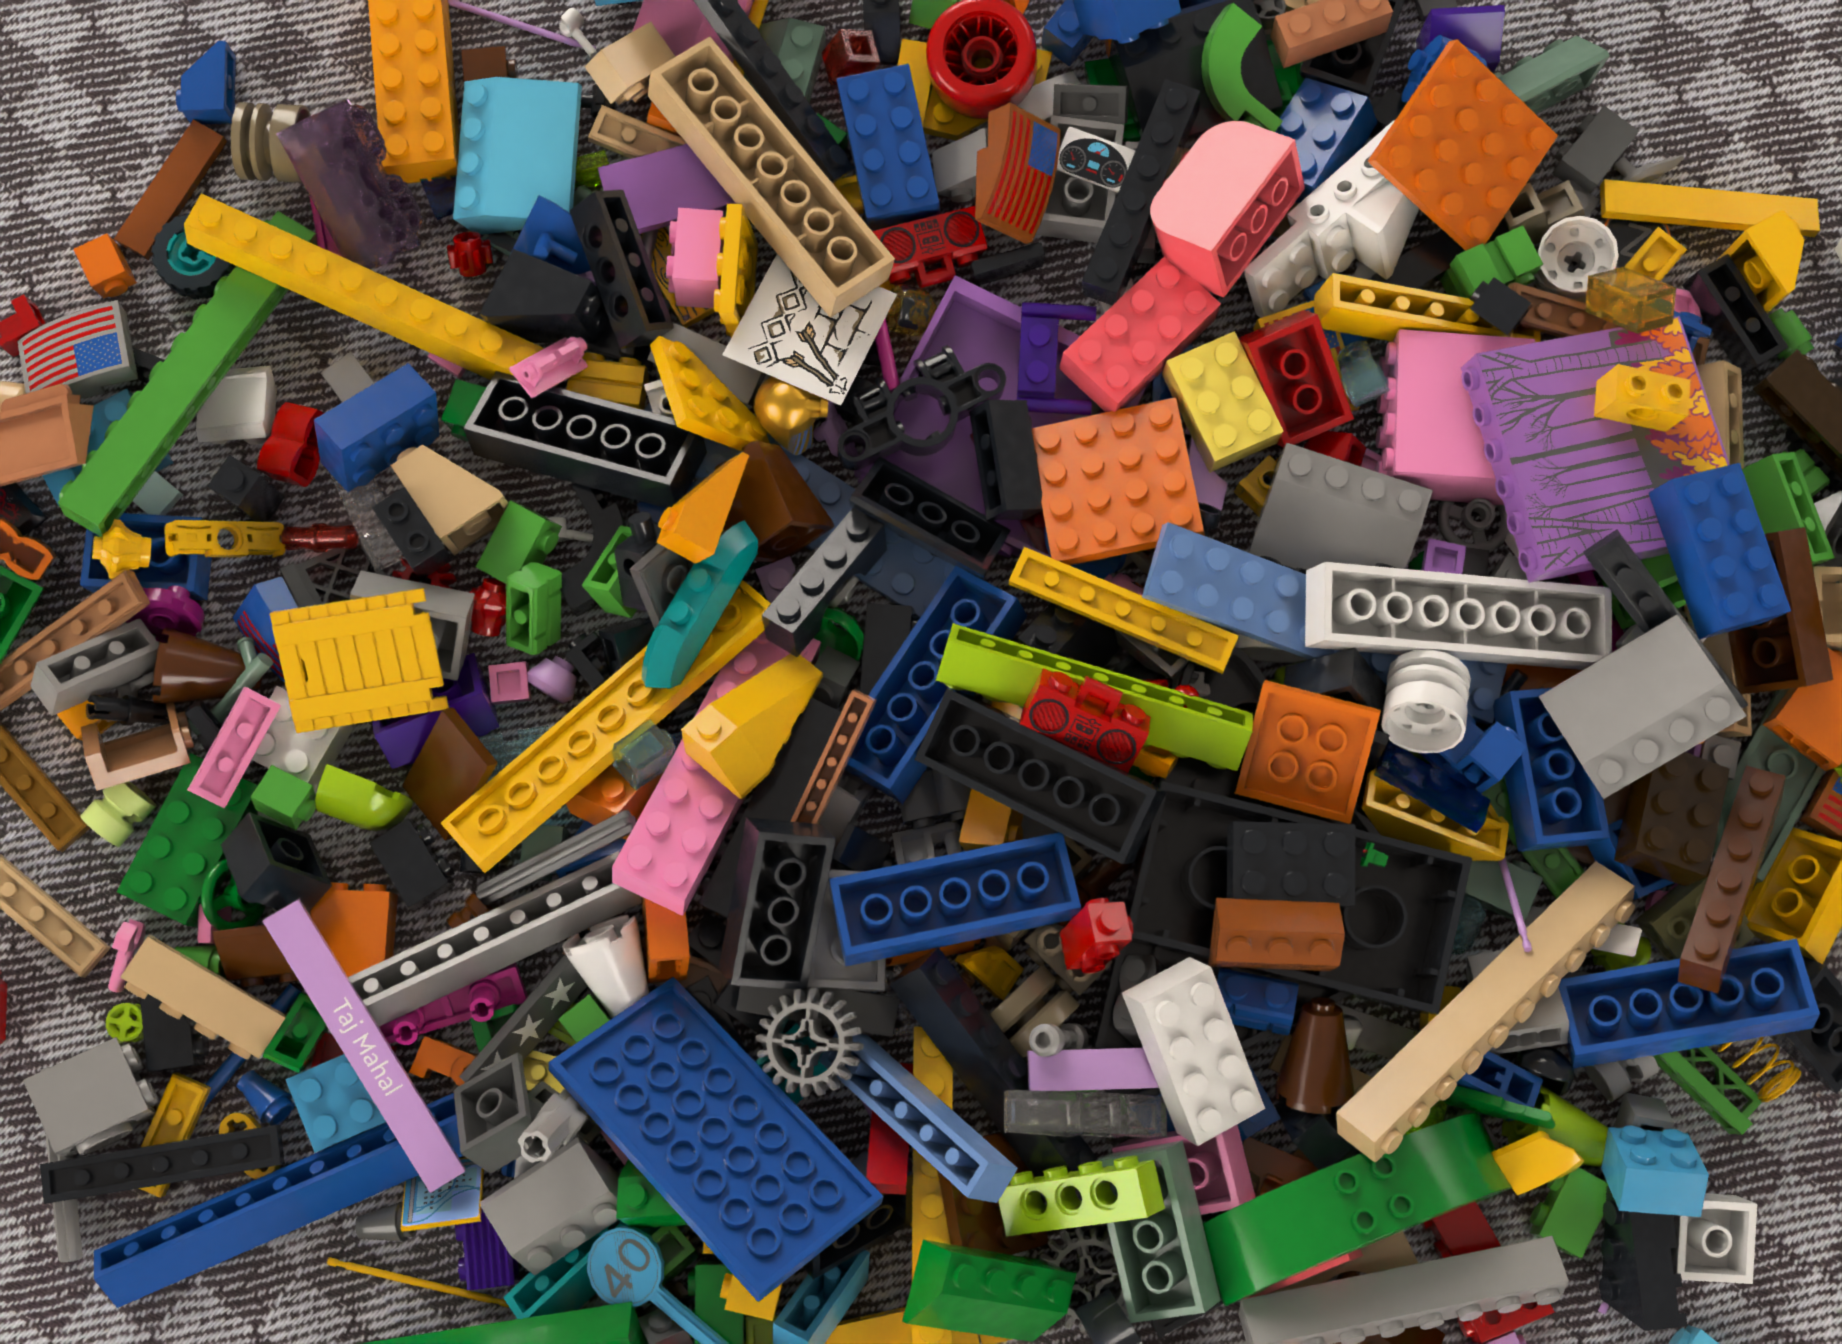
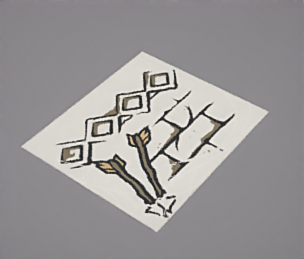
(798, 342)

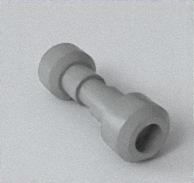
(1050, 1039)

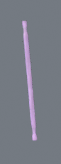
(515, 23)
(1515, 905)

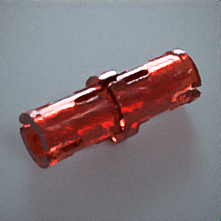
(319, 537)

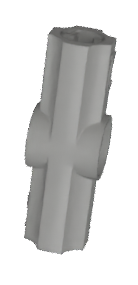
(553, 1126)

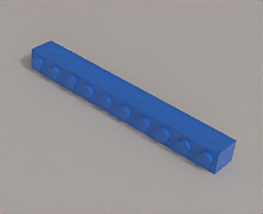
(260, 1210)

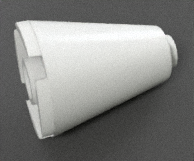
(611, 962)

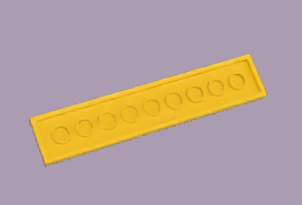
(583, 740)

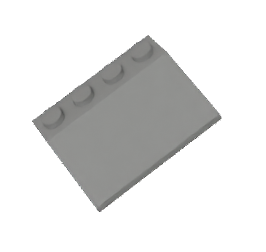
(1337, 513)
(1641, 706)

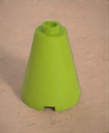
(1572, 1127)

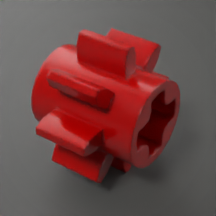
(469, 254)

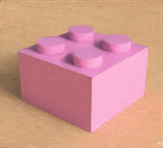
(694, 257)

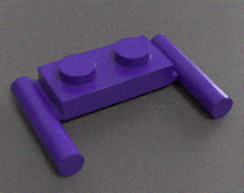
(1039, 356)

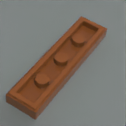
(170, 188)

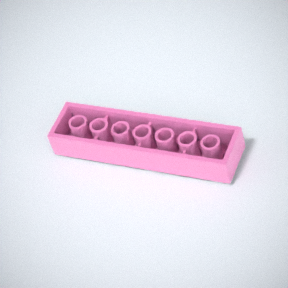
(689, 806)

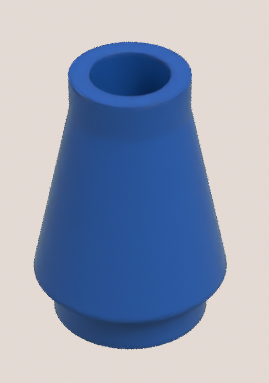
(267, 1100)

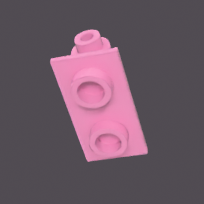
(551, 365)

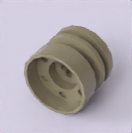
(255, 144)

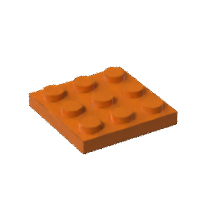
(1307, 751)

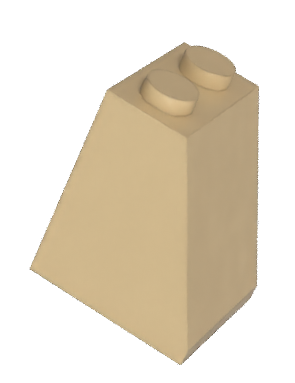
(451, 499)

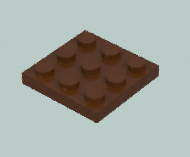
(980, 1222)

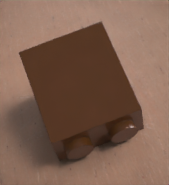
(776, 504)

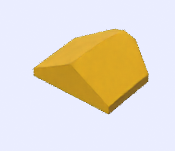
(1535, 1161)

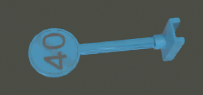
(630, 1268)

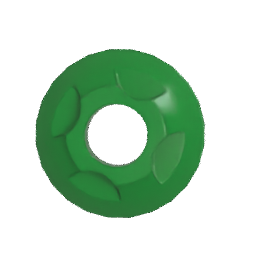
(846, 641)

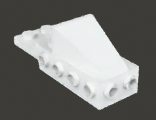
(1358, 219)

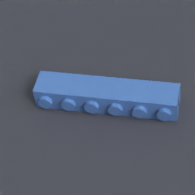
(926, 1122)

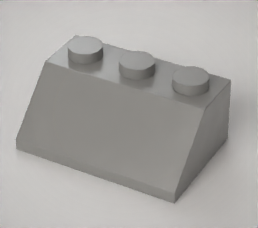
(554, 1206)

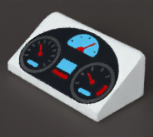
(1094, 159)

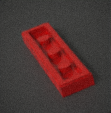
(887, 1155)

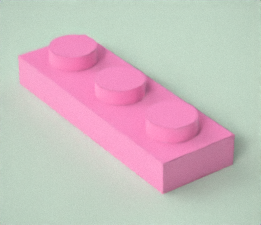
(234, 747)

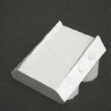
(239, 408)

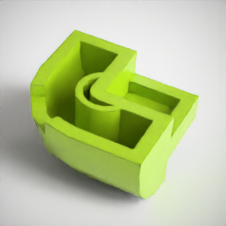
(360, 800)

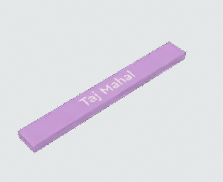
(364, 1045)

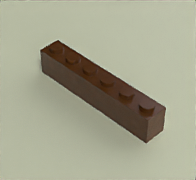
(1731, 879)

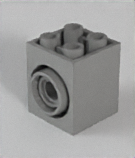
(92, 1098)

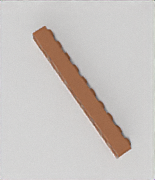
(834, 758)

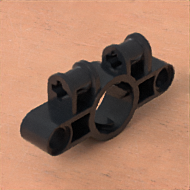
(938, 377)

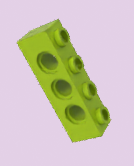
(1135, 1183)

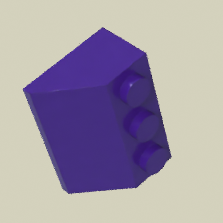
(404, 736)

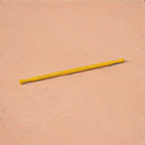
(417, 1282)

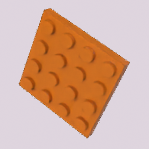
(1463, 147)
(1115, 481)

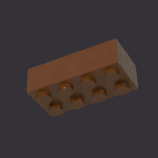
(1792, 647)

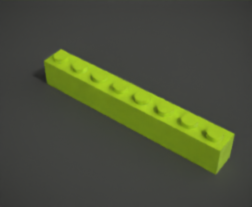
(1010, 669)

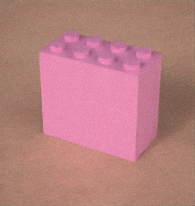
(1429, 415)

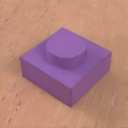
(1443, 557)

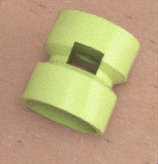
(117, 812)

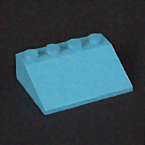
(514, 147)

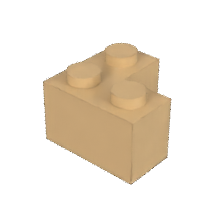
(625, 65)

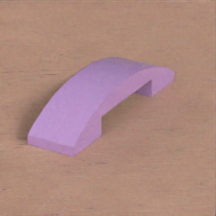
(1090, 1070)

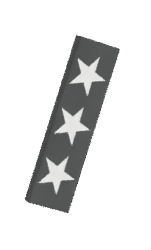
(531, 1019)

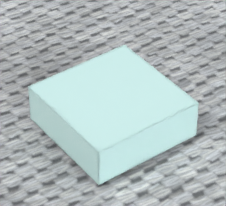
(157, 496)

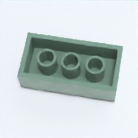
(1164, 1257)

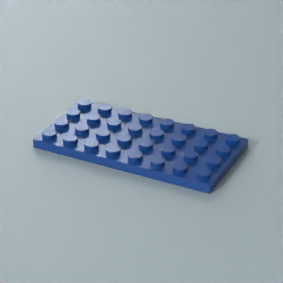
(716, 1137)

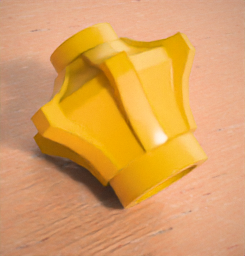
(121, 549)

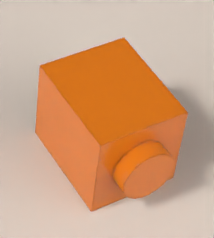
(105, 266)

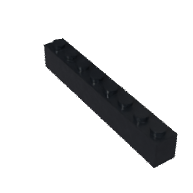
(980, 1056)

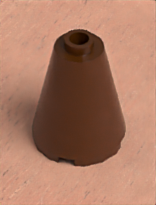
(194, 669)
(1317, 1061)

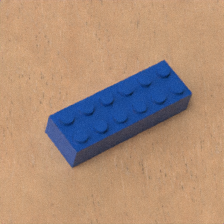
(909, 689)
(954, 898)
(1651, 1013)

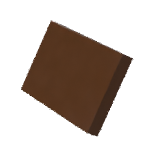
(448, 769)

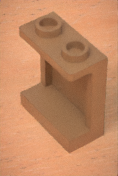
(137, 753)

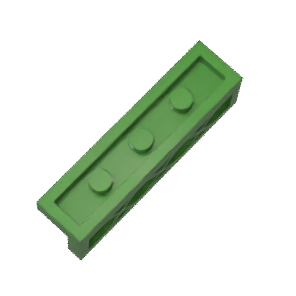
(1711, 1096)

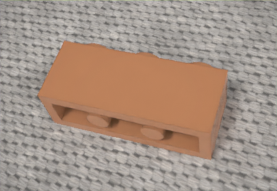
(1327, 27)

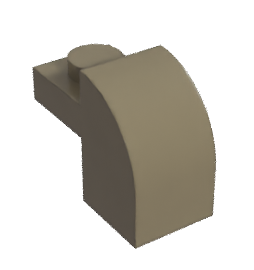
(1542, 210)

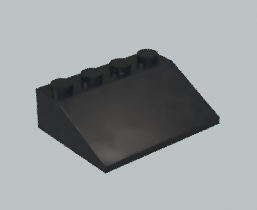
(1176, 55)

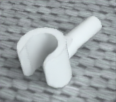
(570, 26)
(565, 534)

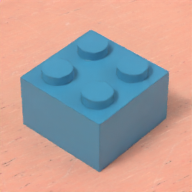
(333, 1103)
(1654, 1171)

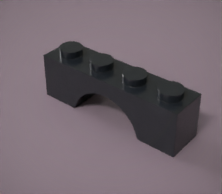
(800, 607)

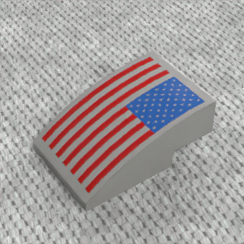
(80, 351)

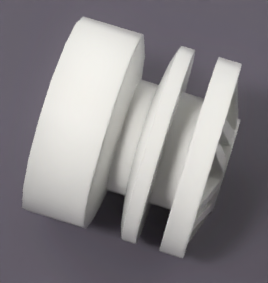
(1580, 241)
(1426, 701)

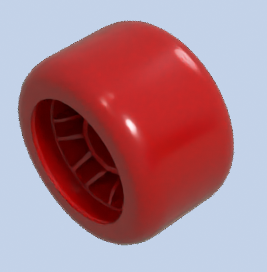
(974, 32)

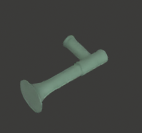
(255, 667)

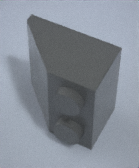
(493, 1114)

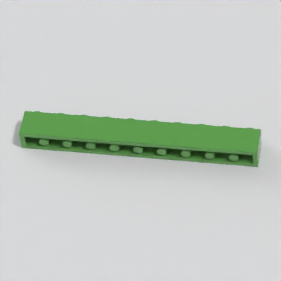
(173, 394)

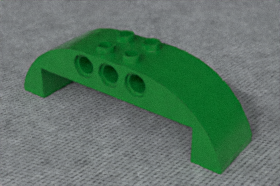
(1351, 1206)

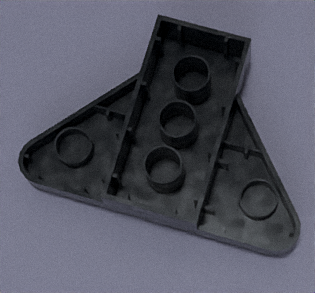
(1394, 935)

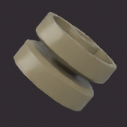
(1029, 1010)

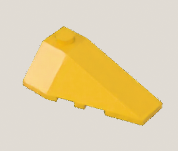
(746, 727)

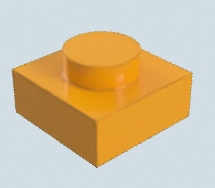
(1155, 761)

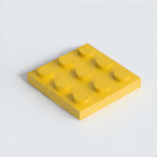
(736, 267)

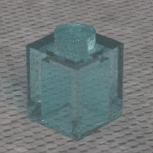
(643, 754)

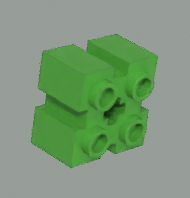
(1507, 258)

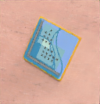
(448, 1205)

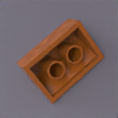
(1276, 934)

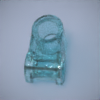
(1361, 375)

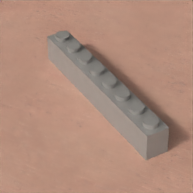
(492, 941)
(1408, 1296)

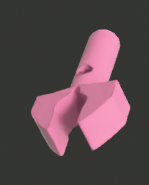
(127, 939)

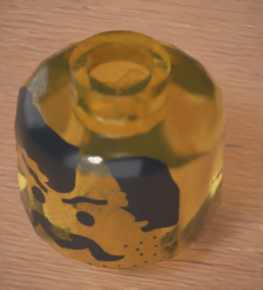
(910, 310)

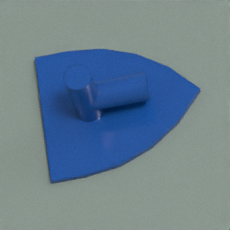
(552, 237)

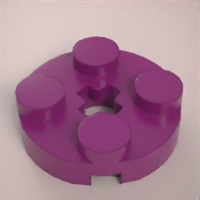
(170, 609)

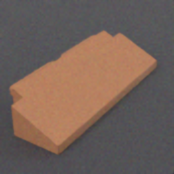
(43, 433)

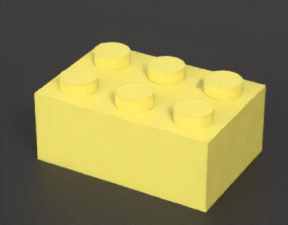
(1222, 402)

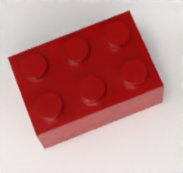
(1298, 376)

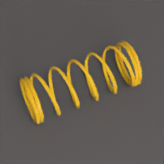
(1782, 1078)

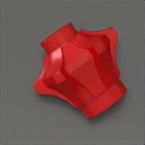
(489, 608)

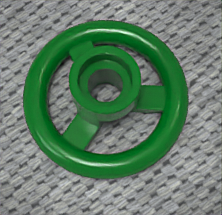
(229, 898)

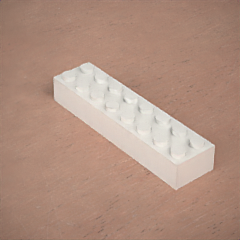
(1457, 615)

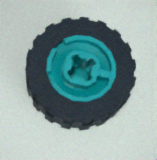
(184, 266)

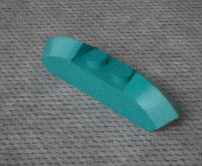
(698, 608)

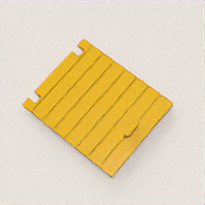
(358, 660)

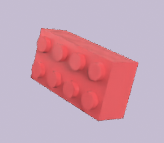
(1139, 336)

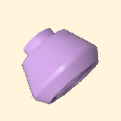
(554, 679)

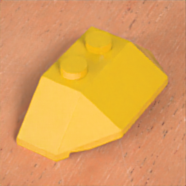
(1410, 820)

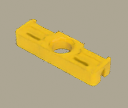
(201, 538)

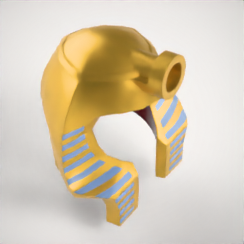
(788, 413)

